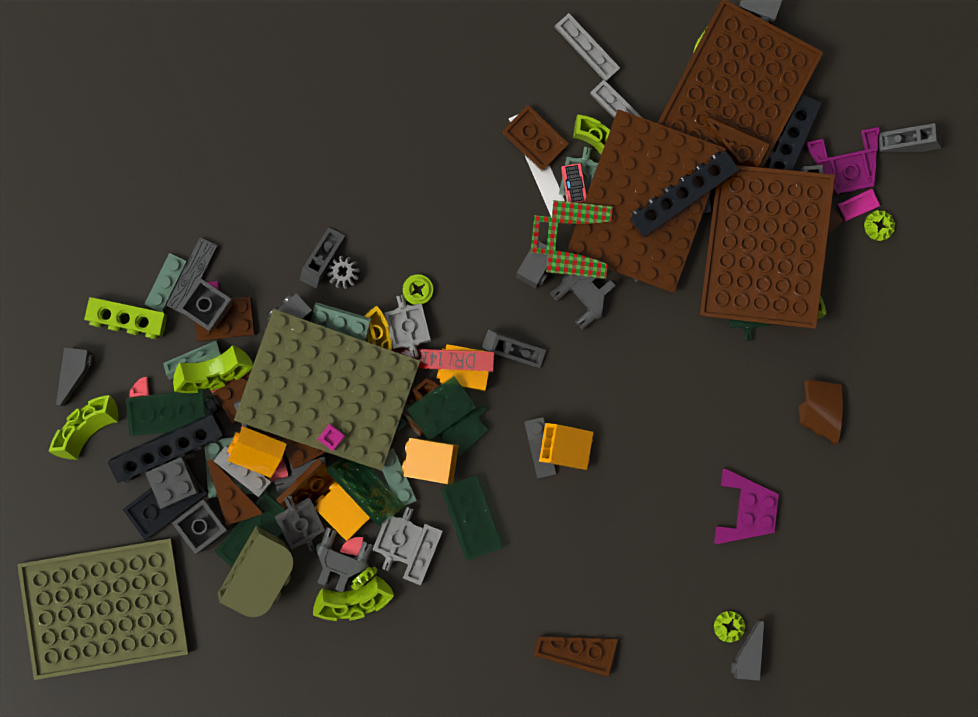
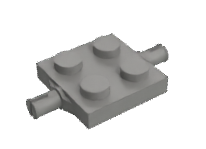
(407, 326)
(397, 539)

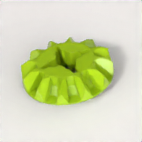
(871, 229)
(418, 280)
(364, 577)
(725, 618)

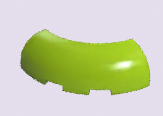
(591, 131)
(213, 372)
(82, 425)
(353, 603)

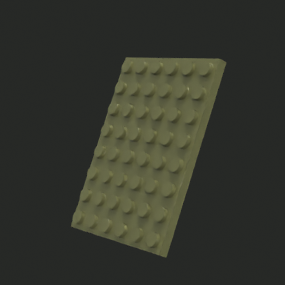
(324, 377)
(103, 609)

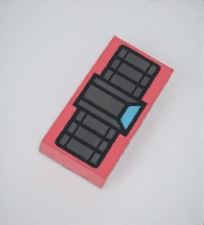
(573, 183)

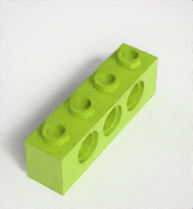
(97, 307)

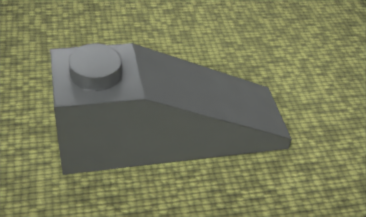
(911, 139)
(321, 257)
(513, 348)
(73, 370)
(535, 432)
(748, 659)

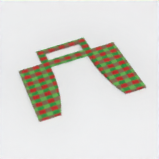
(567, 262)

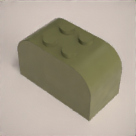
(257, 575)

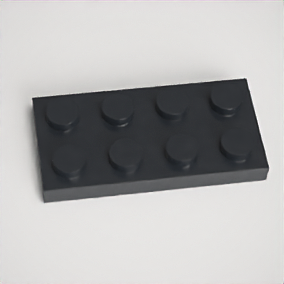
(149, 518)

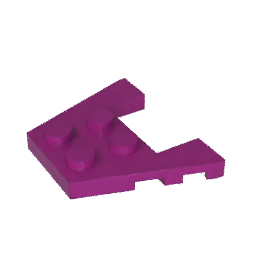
(851, 170)
(755, 510)

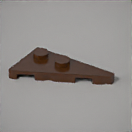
(745, 147)
(233, 501)

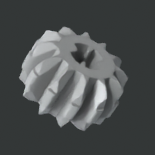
(336, 272)

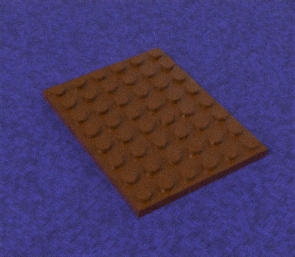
(741, 76)
(633, 168)
(768, 247)

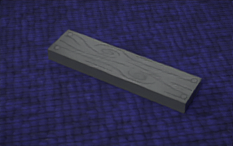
(194, 269)

